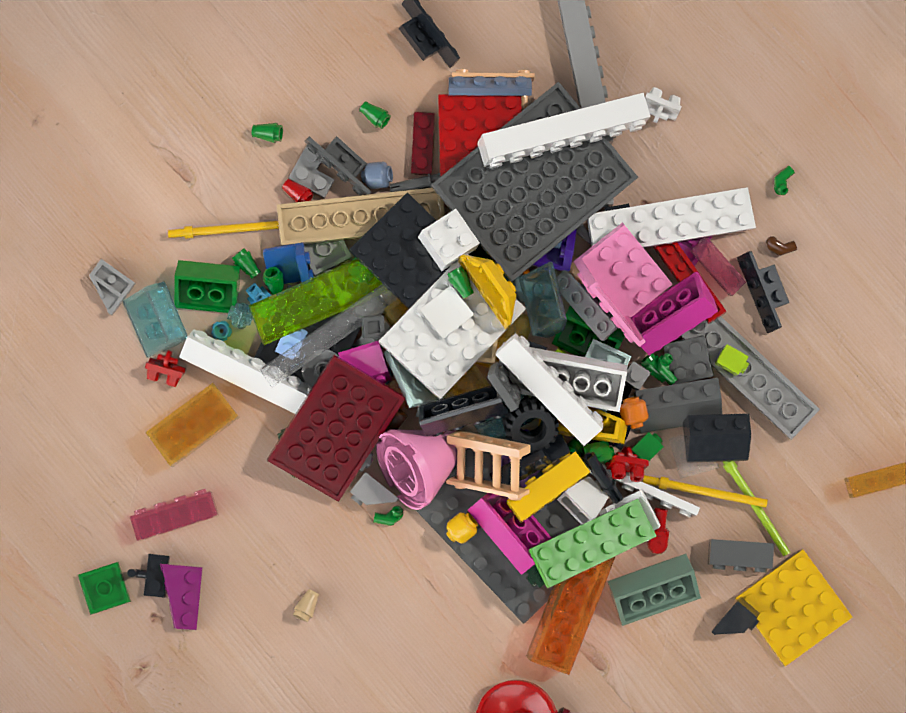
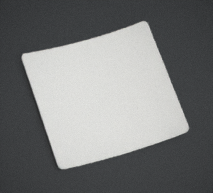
(446, 312)

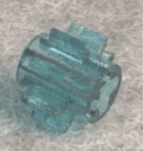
(240, 315)

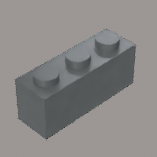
(740, 555)

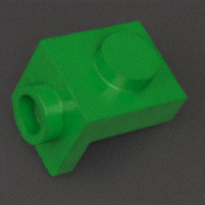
(602, 451)

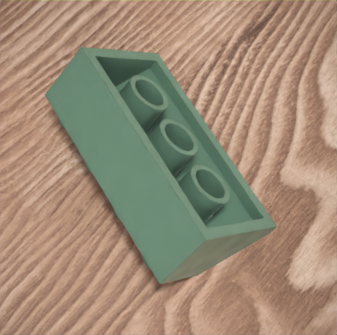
(654, 589)

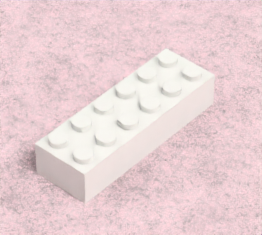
(595, 380)

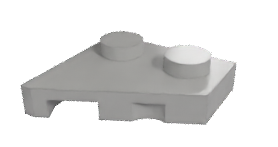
(110, 285)

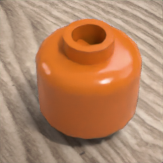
(634, 412)

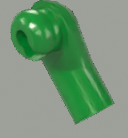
(663, 368)

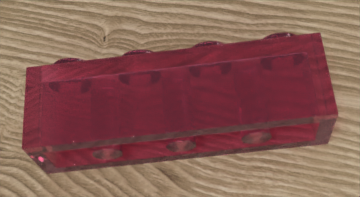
(174, 515)

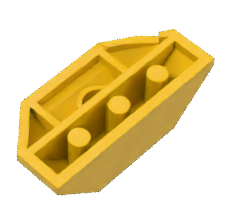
(492, 286)

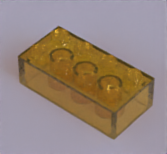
(192, 425)

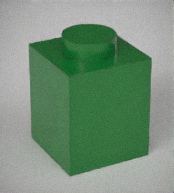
(648, 446)

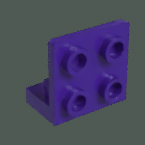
(560, 256)

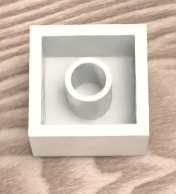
(448, 239)

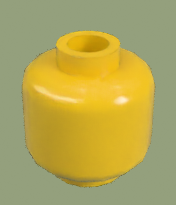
(461, 528)

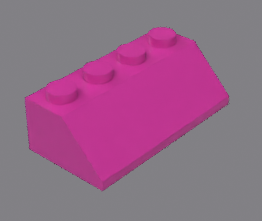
(674, 313)
(506, 530)

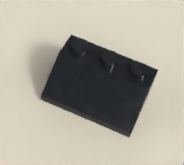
(717, 437)

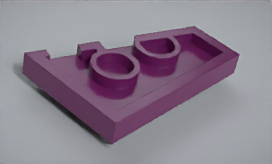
(183, 592)

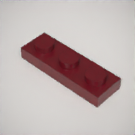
(422, 143)

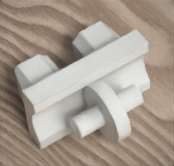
(662, 108)

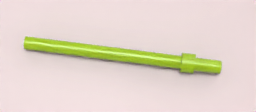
(731, 467)

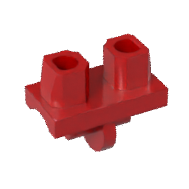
(167, 365)
(629, 463)

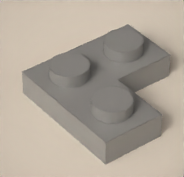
(307, 174)

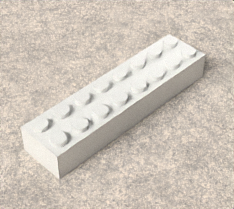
(563, 130)

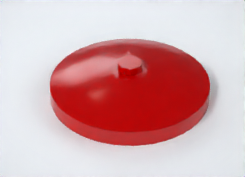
(516, 697)

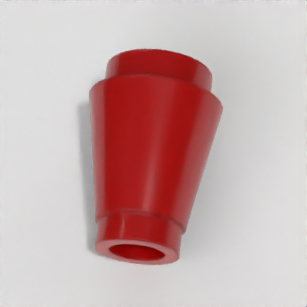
(297, 191)

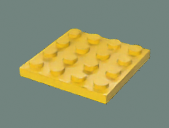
(795, 607)

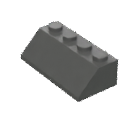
(673, 403)

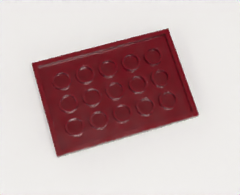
(336, 428)

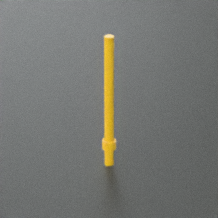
(190, 232)
(665, 483)

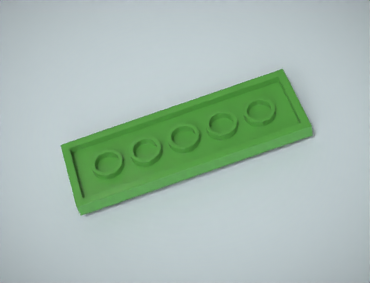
(592, 543)

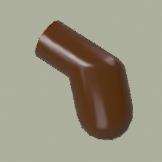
(778, 247)

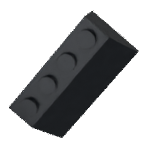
(461, 410)

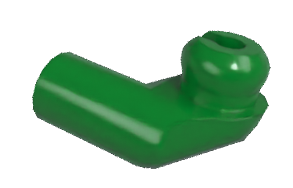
(780, 180)
(390, 518)

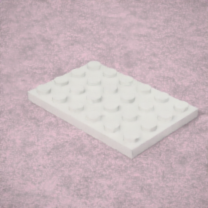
(440, 360)

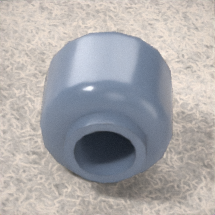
(377, 175)

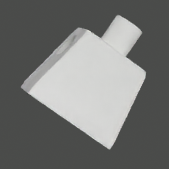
(584, 500)

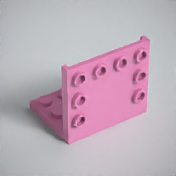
(622, 278)

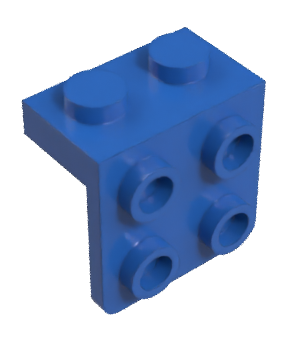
(290, 260)

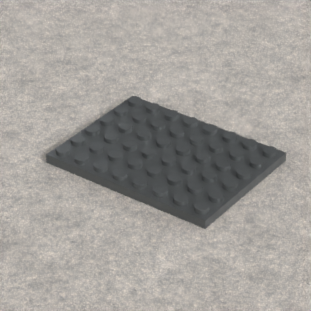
(536, 202)
(482, 553)

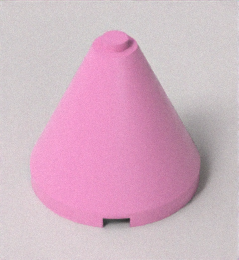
(416, 464)

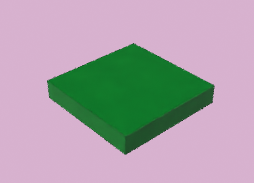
(104, 588)

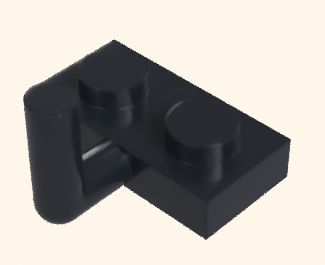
(153, 575)

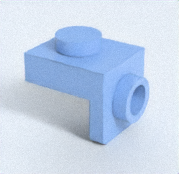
(290, 340)

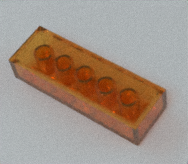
(568, 618)

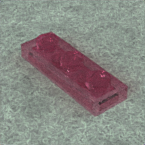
(718, 266)

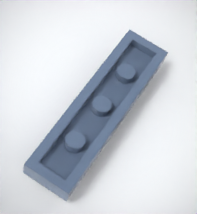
(490, 86)

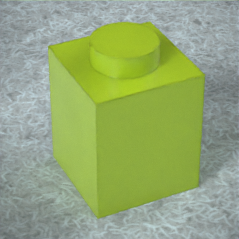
(732, 360)

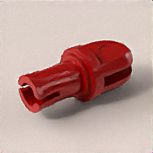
(660, 543)

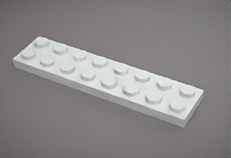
(679, 218)

